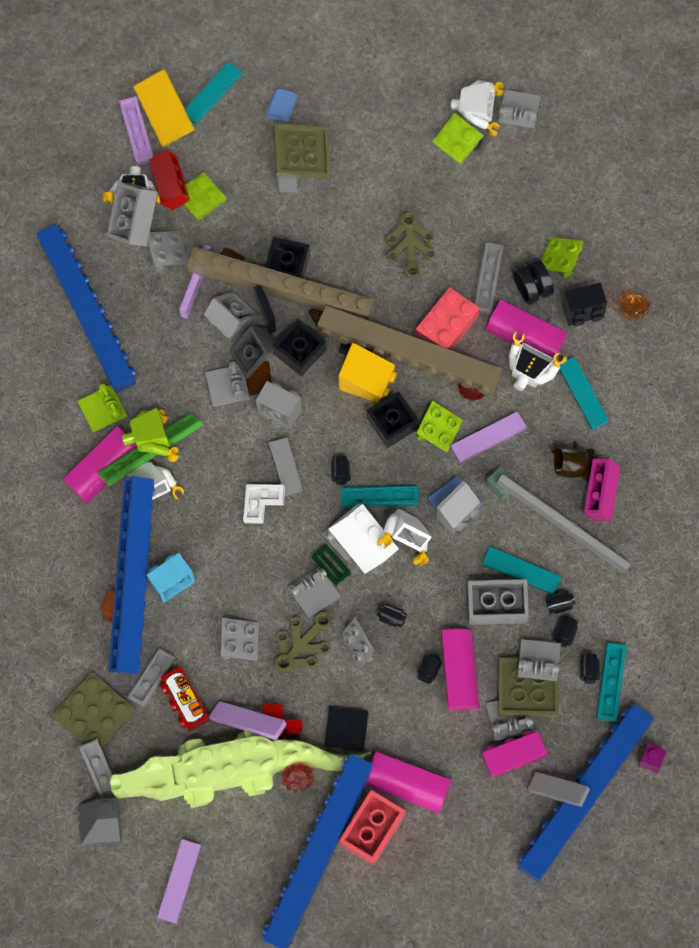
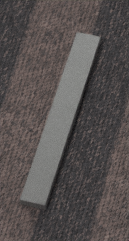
(563, 523)

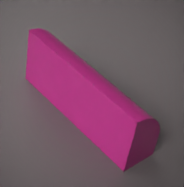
(538, 333)
(84, 477)
(460, 669)
(408, 782)

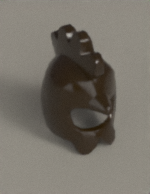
(573, 462)

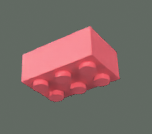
(448, 320)
(372, 828)

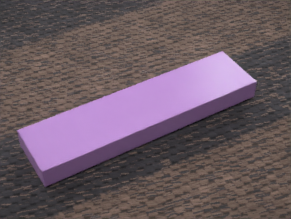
(136, 130)
(191, 291)
(488, 437)
(247, 720)
(179, 881)

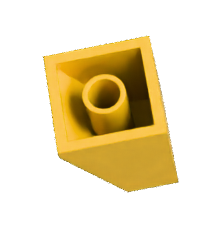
(366, 374)

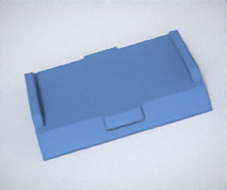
(281, 105)

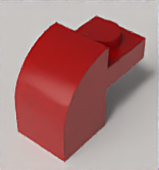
(292, 727)

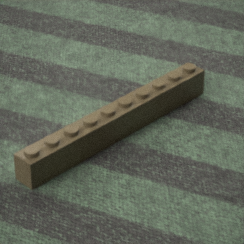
(276, 283)
(410, 350)

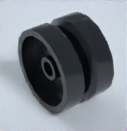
(532, 280)

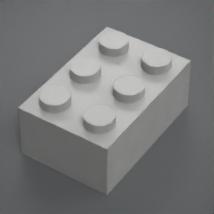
(132, 214)
(498, 602)

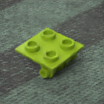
(562, 255)
(102, 408)
(439, 427)

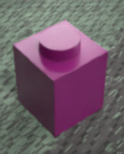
(652, 758)

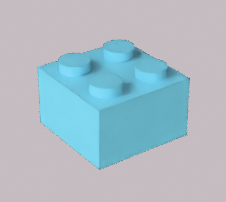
(170, 577)

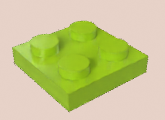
(457, 138)
(203, 196)

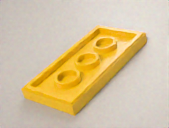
(163, 108)

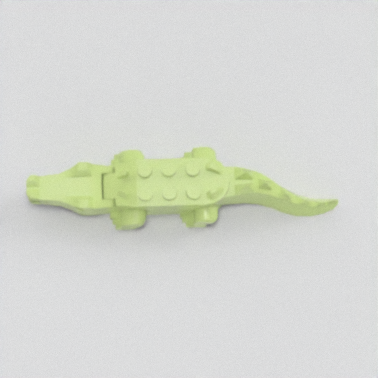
(203, 769)

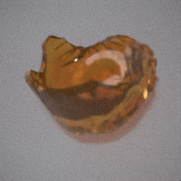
(633, 306)

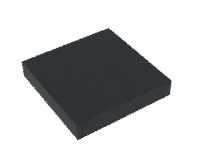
(265, 309)
(346, 729)

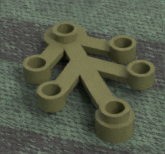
(410, 242)
(300, 645)

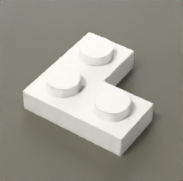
(257, 497)

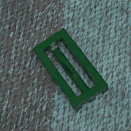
(347, 573)

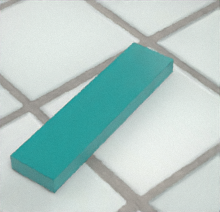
(213, 92)
(583, 393)
(380, 496)
(520, 569)
(611, 682)

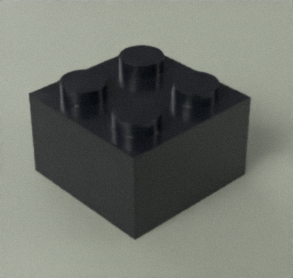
(288, 257)
(584, 304)
(299, 347)
(392, 419)

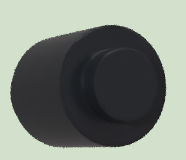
(340, 470)
(560, 602)
(392, 615)
(566, 631)
(429, 668)
(589, 668)

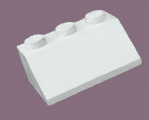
(359, 535)

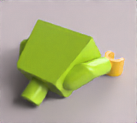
(150, 434)

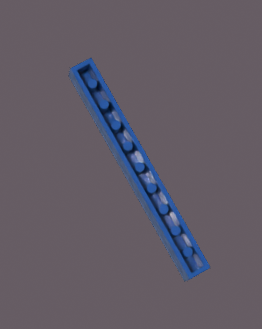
(86, 309)
(131, 575)
(597, 777)
(318, 852)

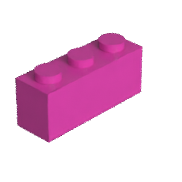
(602, 490)
(514, 754)

